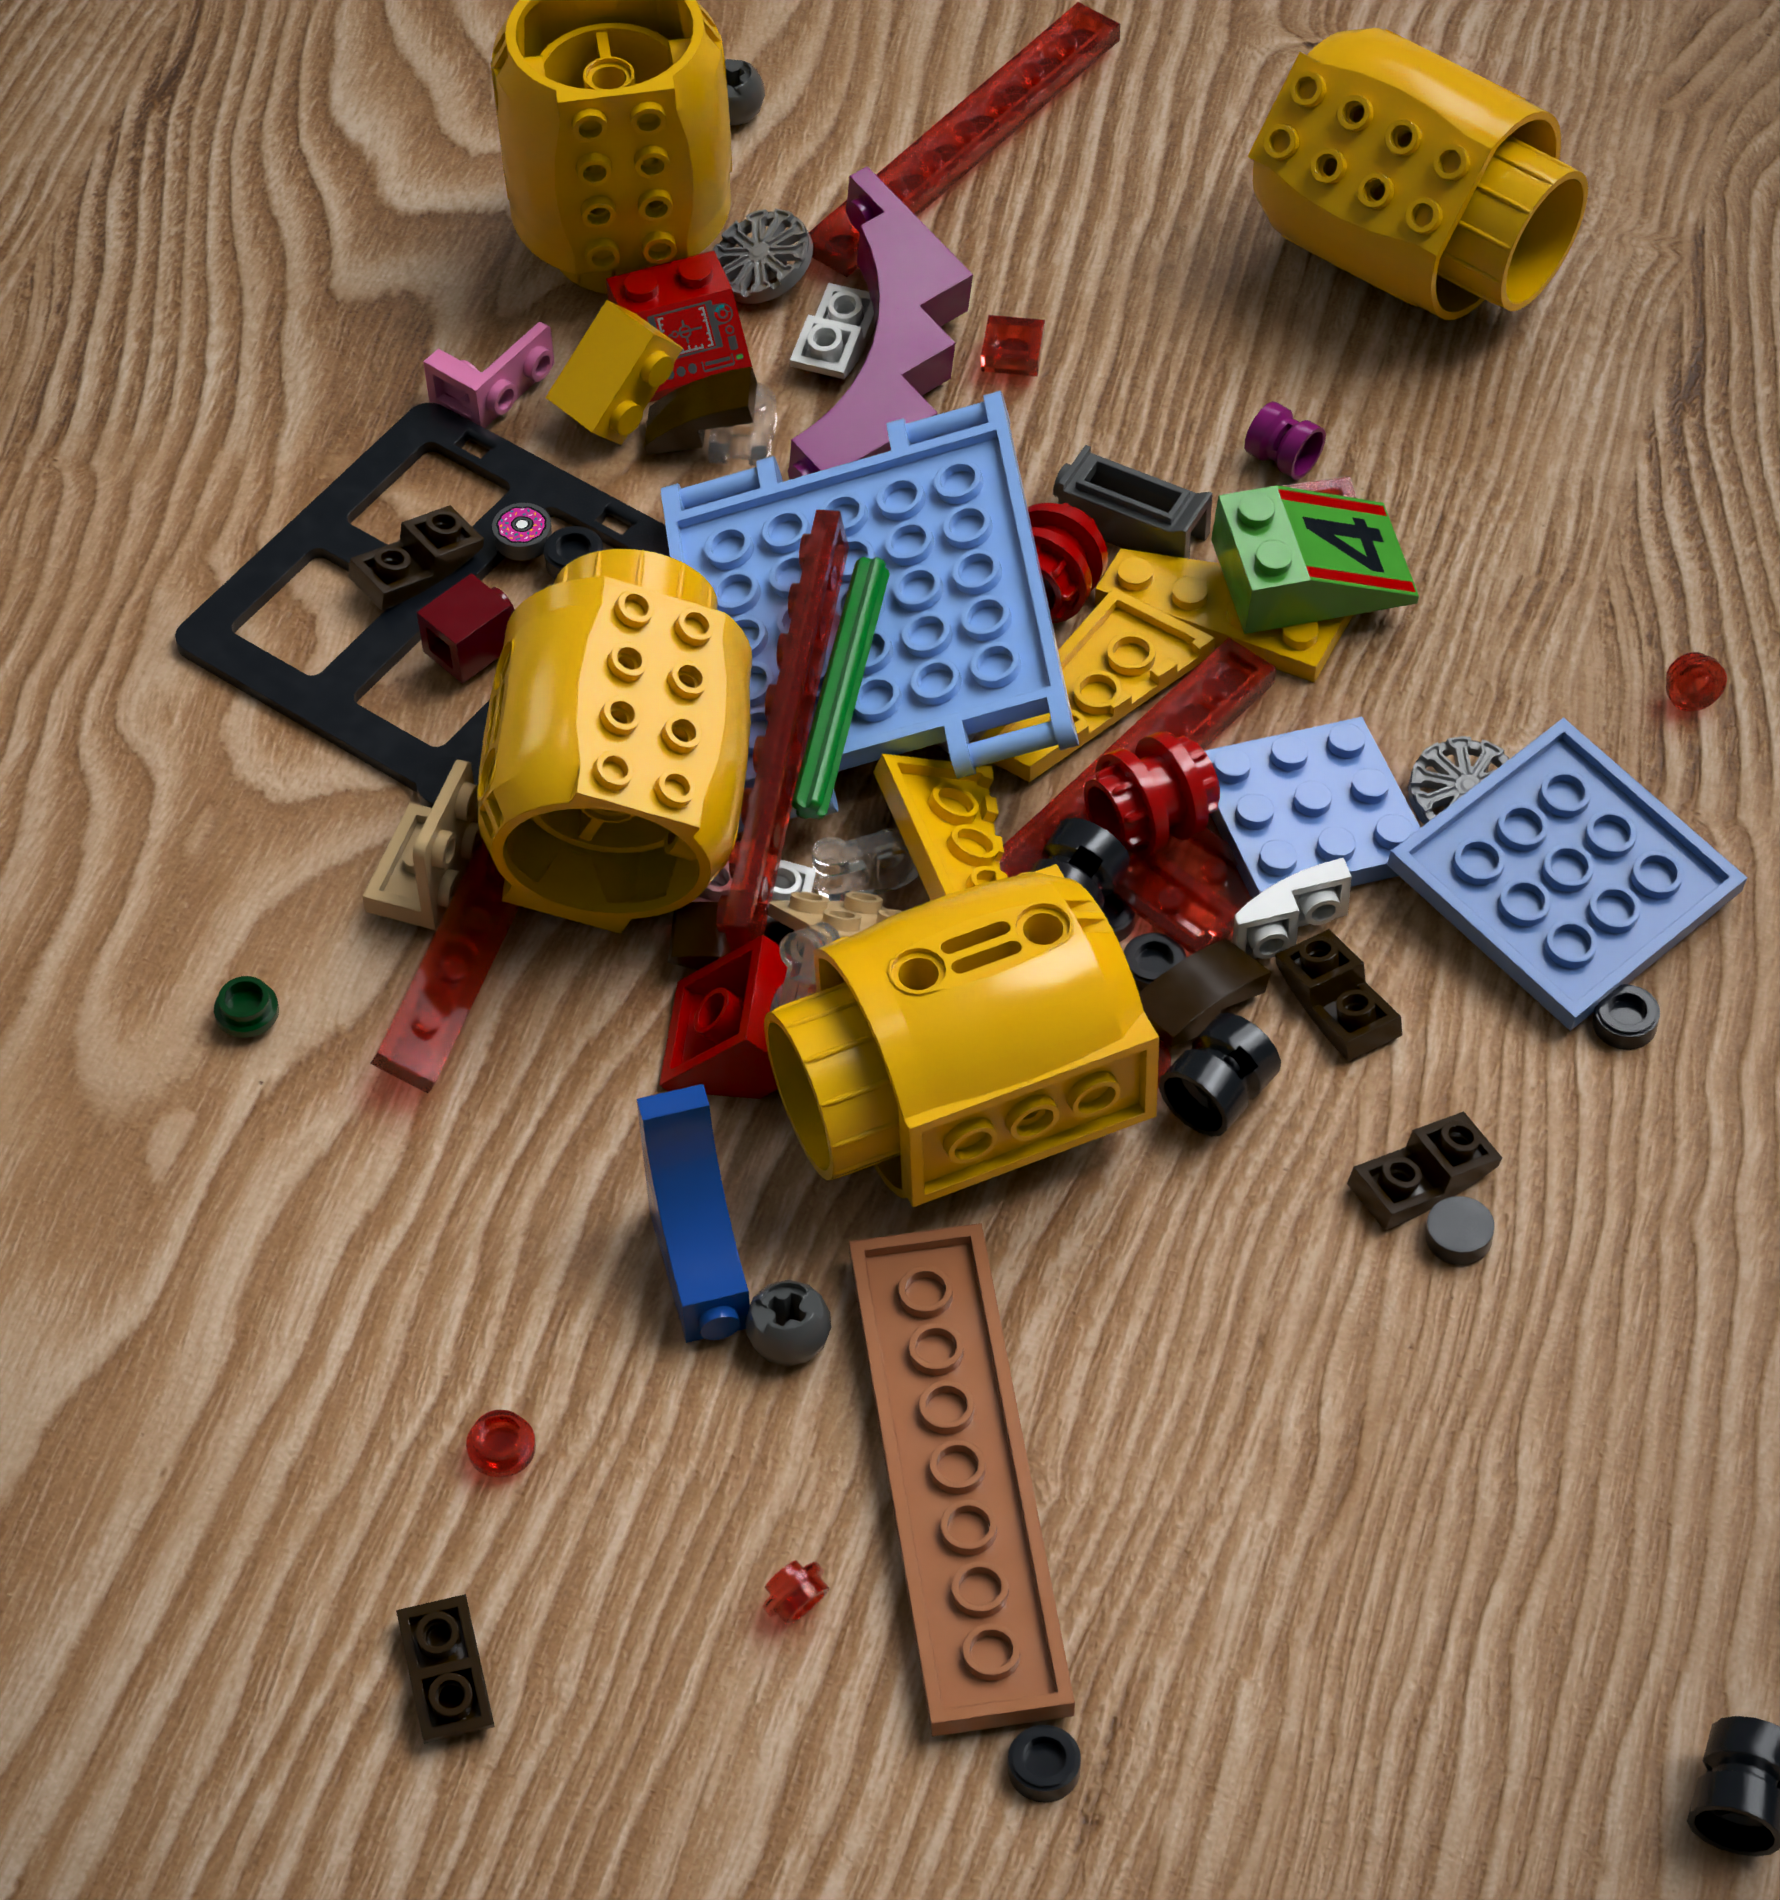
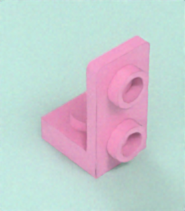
(491, 392)

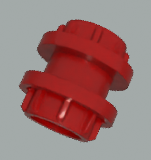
(1069, 556)
(1153, 793)

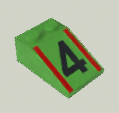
(1307, 557)

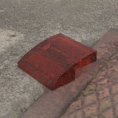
(1186, 890)

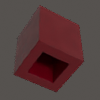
(465, 627)

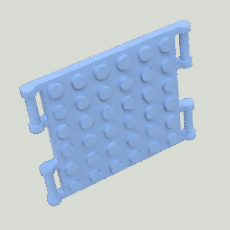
(965, 602)

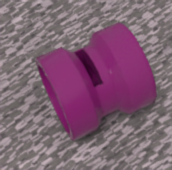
(1285, 440)

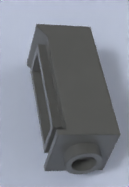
(1133, 506)

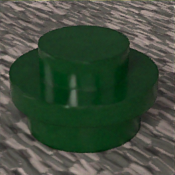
(246, 1007)

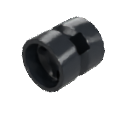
(1087, 856)
(1219, 1074)
(1740, 1792)

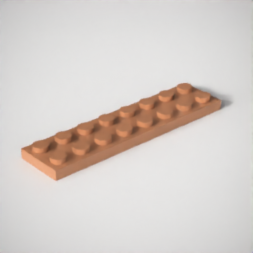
(960, 1482)

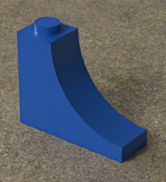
(692, 1213)

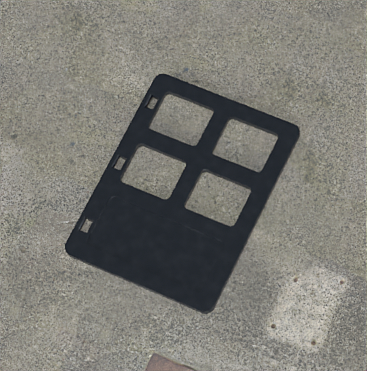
(324, 530)

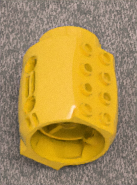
(613, 132)
(1417, 175)
(616, 741)
(966, 1039)

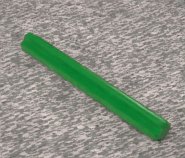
(840, 689)

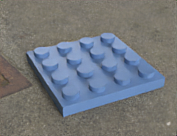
(1566, 872)

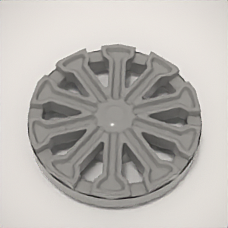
(764, 254)
(1451, 780)

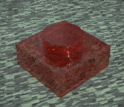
(1012, 345)

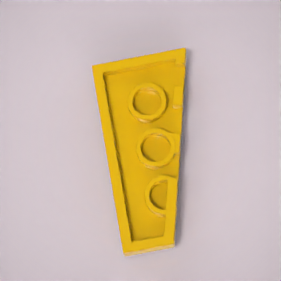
(1200, 597)
(1111, 668)
(943, 821)

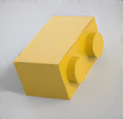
(614, 373)

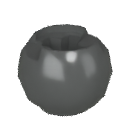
(745, 91)
(783, 1305)

